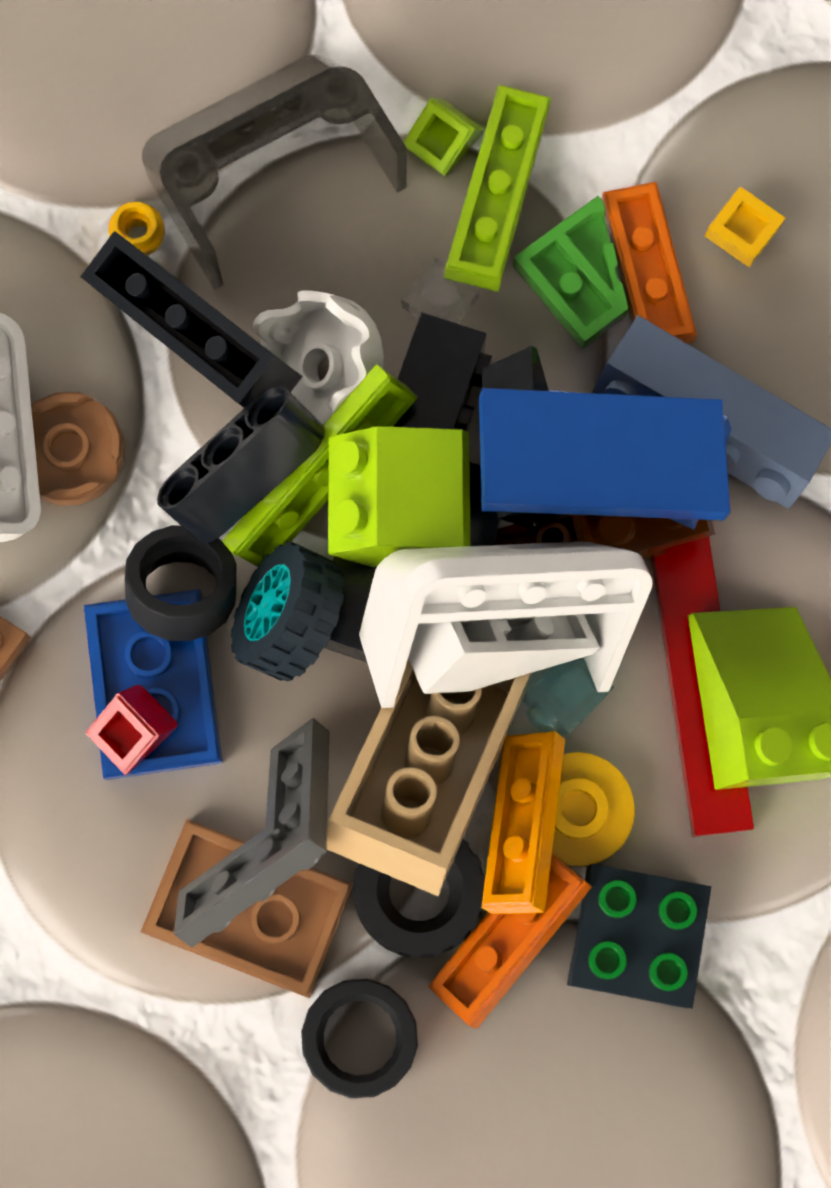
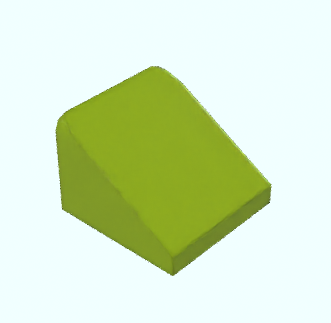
(442, 135)

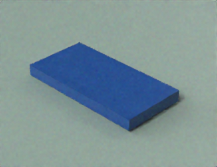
(603, 454)

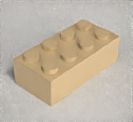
(422, 779)

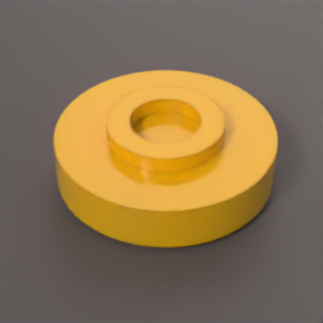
(592, 810)

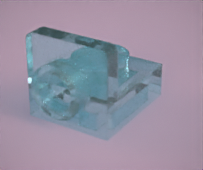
(563, 698)

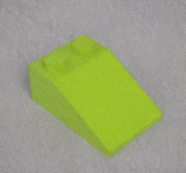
(762, 697)

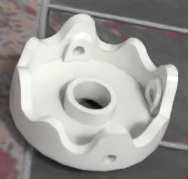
(318, 327)

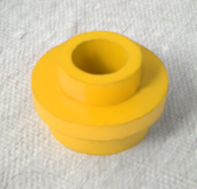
(139, 214)

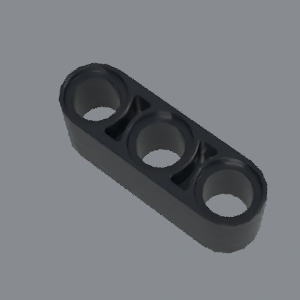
(241, 464)

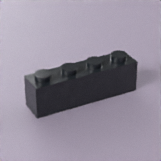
(186, 322)

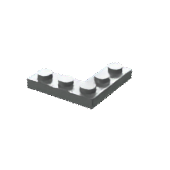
(289, 843)

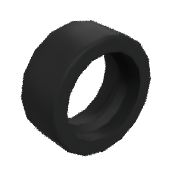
(179, 621)
(313, 1039)

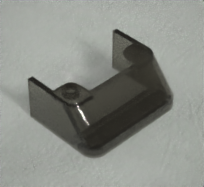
(187, 155)

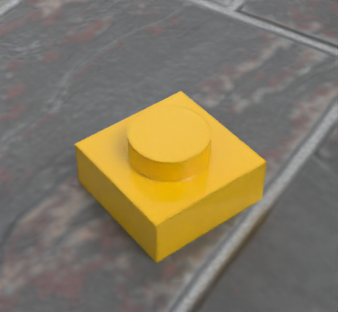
(744, 226)

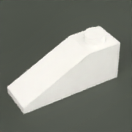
(490, 651)

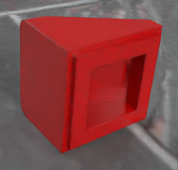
(131, 727)

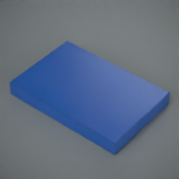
(171, 671)

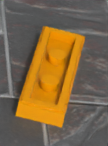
(524, 824)

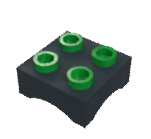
(640, 936)

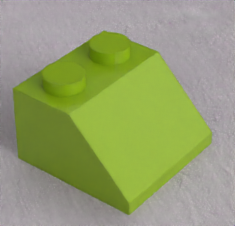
(397, 492)

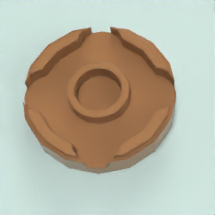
(75, 448)

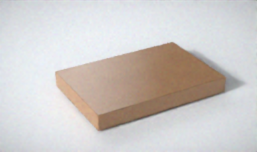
(271, 940)

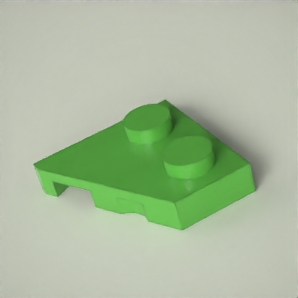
(577, 274)

